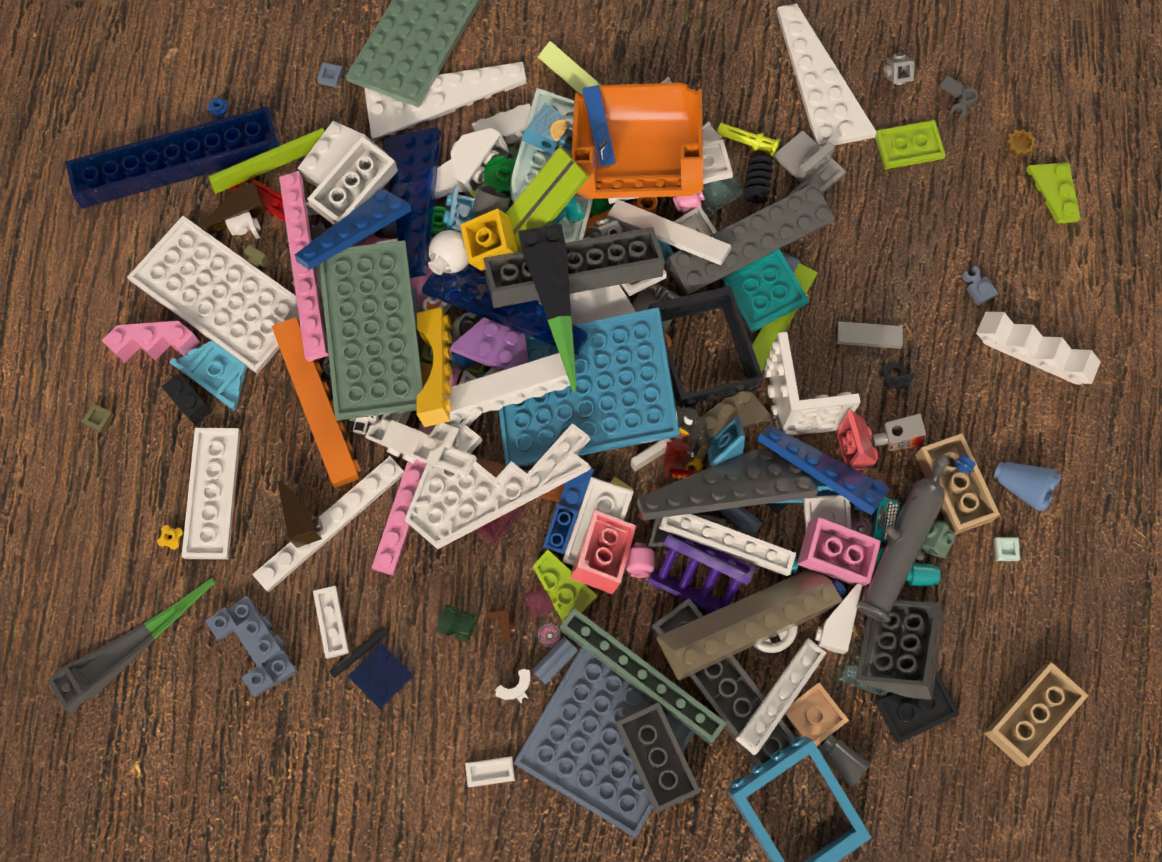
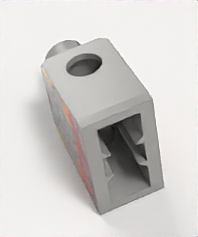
(909, 431)

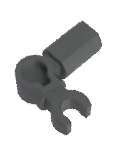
(956, 89)

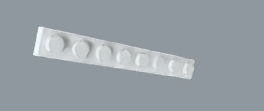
(333, 521)

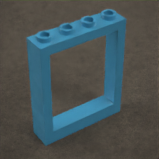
(780, 762)

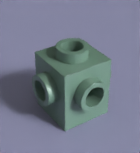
(939, 539)

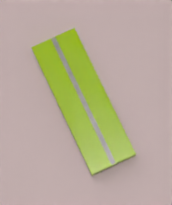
(547, 193)

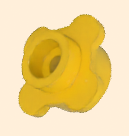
(176, 538)

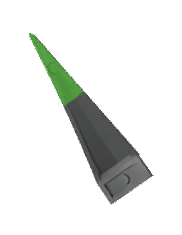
(95, 670)

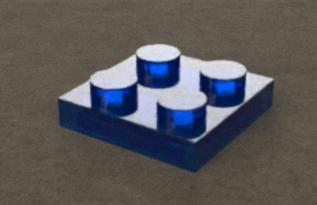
(381, 676)

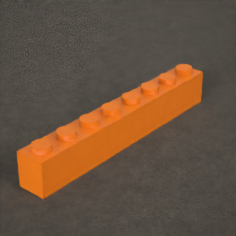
(316, 405)

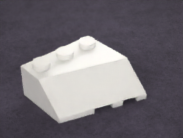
(328, 152)

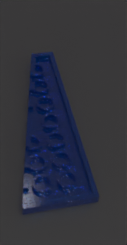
(415, 182)
(471, 293)

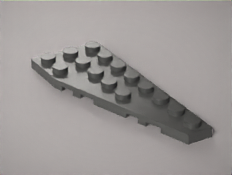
(742, 481)

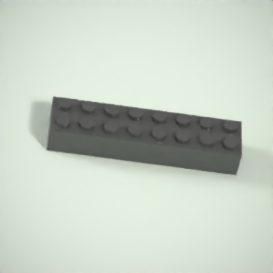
(753, 239)
(591, 266)
(727, 690)

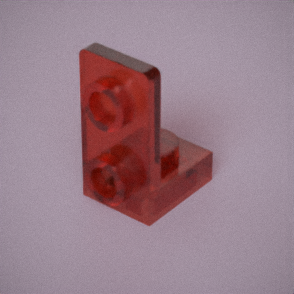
(675, 456)

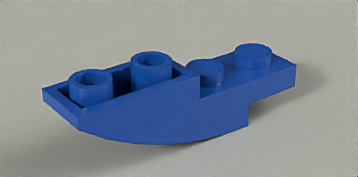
(567, 512)

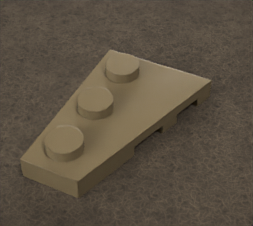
(743, 405)

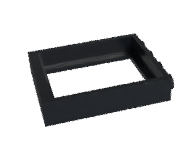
(705, 302)

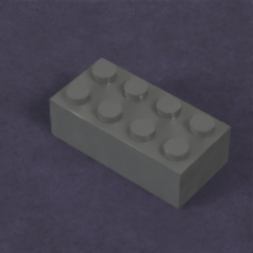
(657, 757)

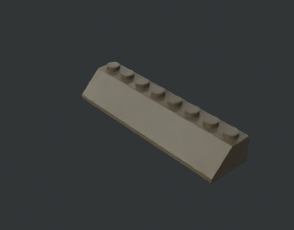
(748, 622)

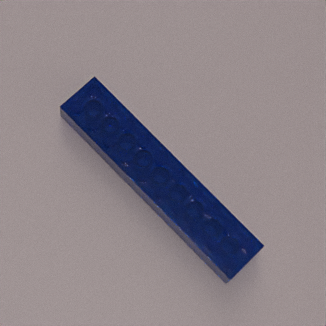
(171, 157)

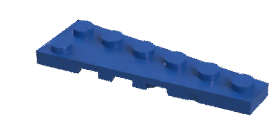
(359, 224)
(844, 480)

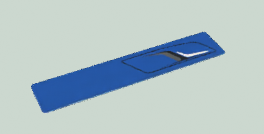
(599, 125)

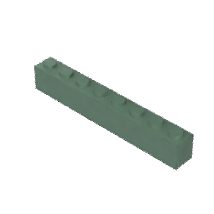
(642, 676)

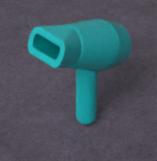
(573, 210)

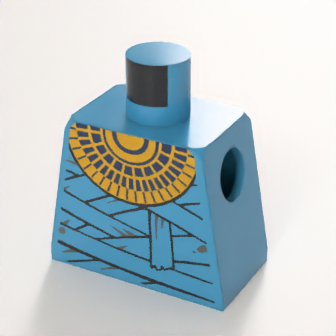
(548, 130)

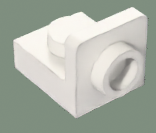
(241, 224)

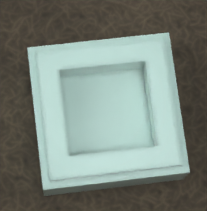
(1006, 549)

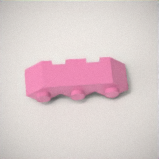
(151, 337)

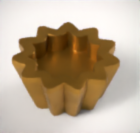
(1020, 143)

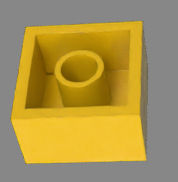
(488, 236)

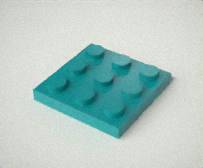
(766, 290)

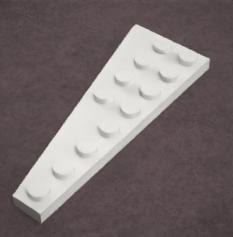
(444, 96)
(827, 99)

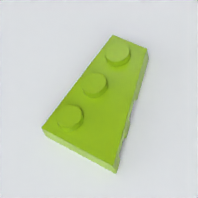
(1058, 189)
(562, 590)

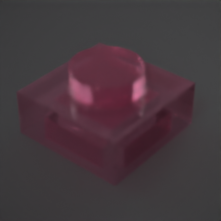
(539, 603)

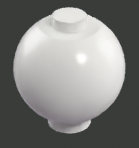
(447, 252)

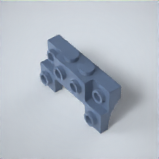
(262, 645)

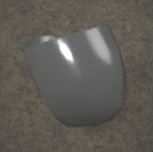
(488, 200)

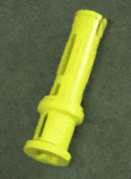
(758, 141)

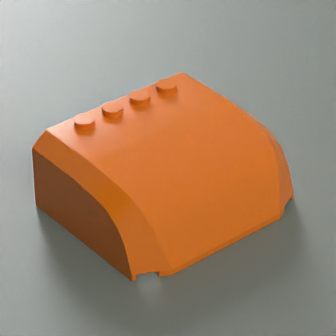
(653, 142)

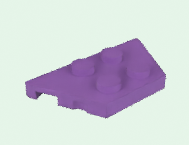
(493, 345)

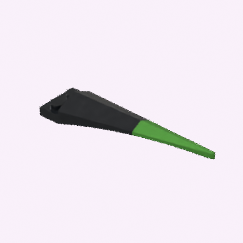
(547, 263)

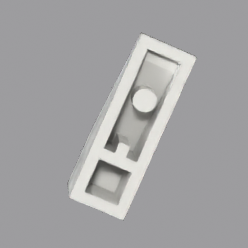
(838, 627)

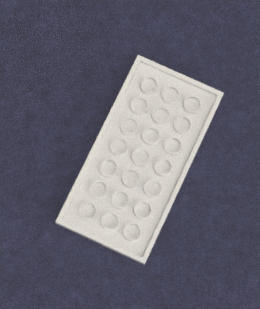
(216, 292)

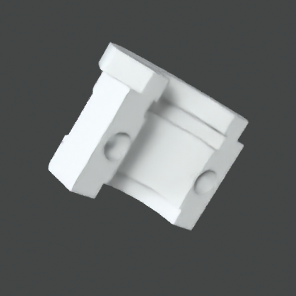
(518, 691)

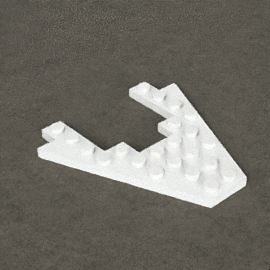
(453, 505)

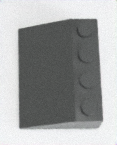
(904, 651)

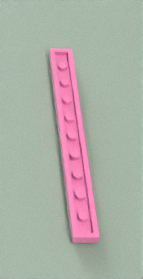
(305, 280)
(396, 527)

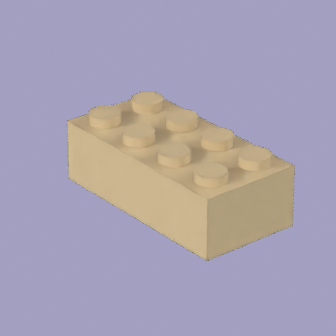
(966, 495)
(1036, 714)

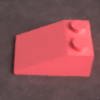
(855, 442)
(603, 552)

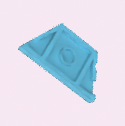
(214, 371)

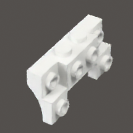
(413, 444)

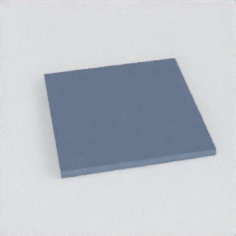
(581, 749)

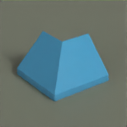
(727, 443)

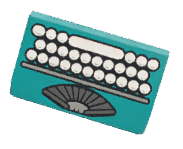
(885, 515)

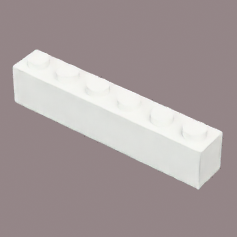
(508, 387)

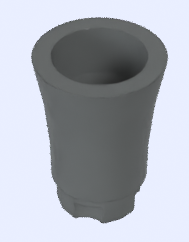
(844, 760)

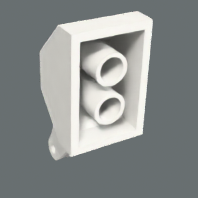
(468, 162)

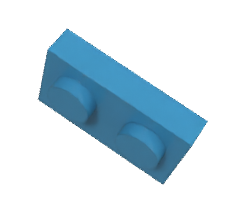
(459, 210)

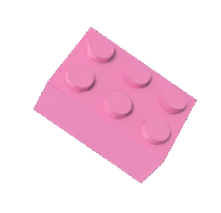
(839, 552)

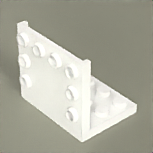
(797, 415)

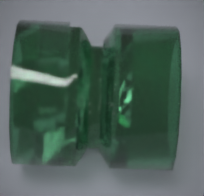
(457, 623)

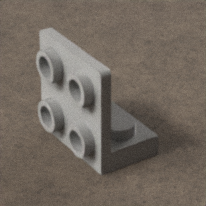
(803, 156)

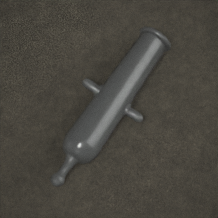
(904, 544)

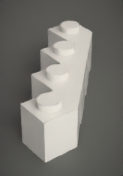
(1046, 353)

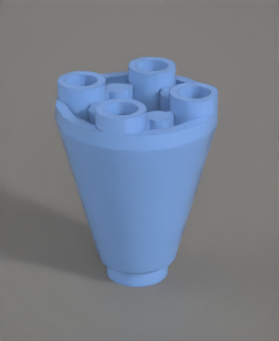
(1029, 482)

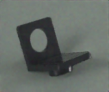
(898, 382)

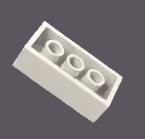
(353, 181)

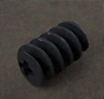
(758, 179)

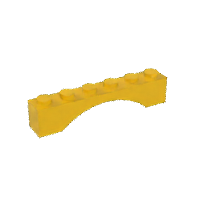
(434, 399)

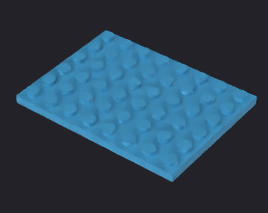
(619, 398)

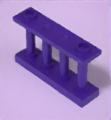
(716, 560)

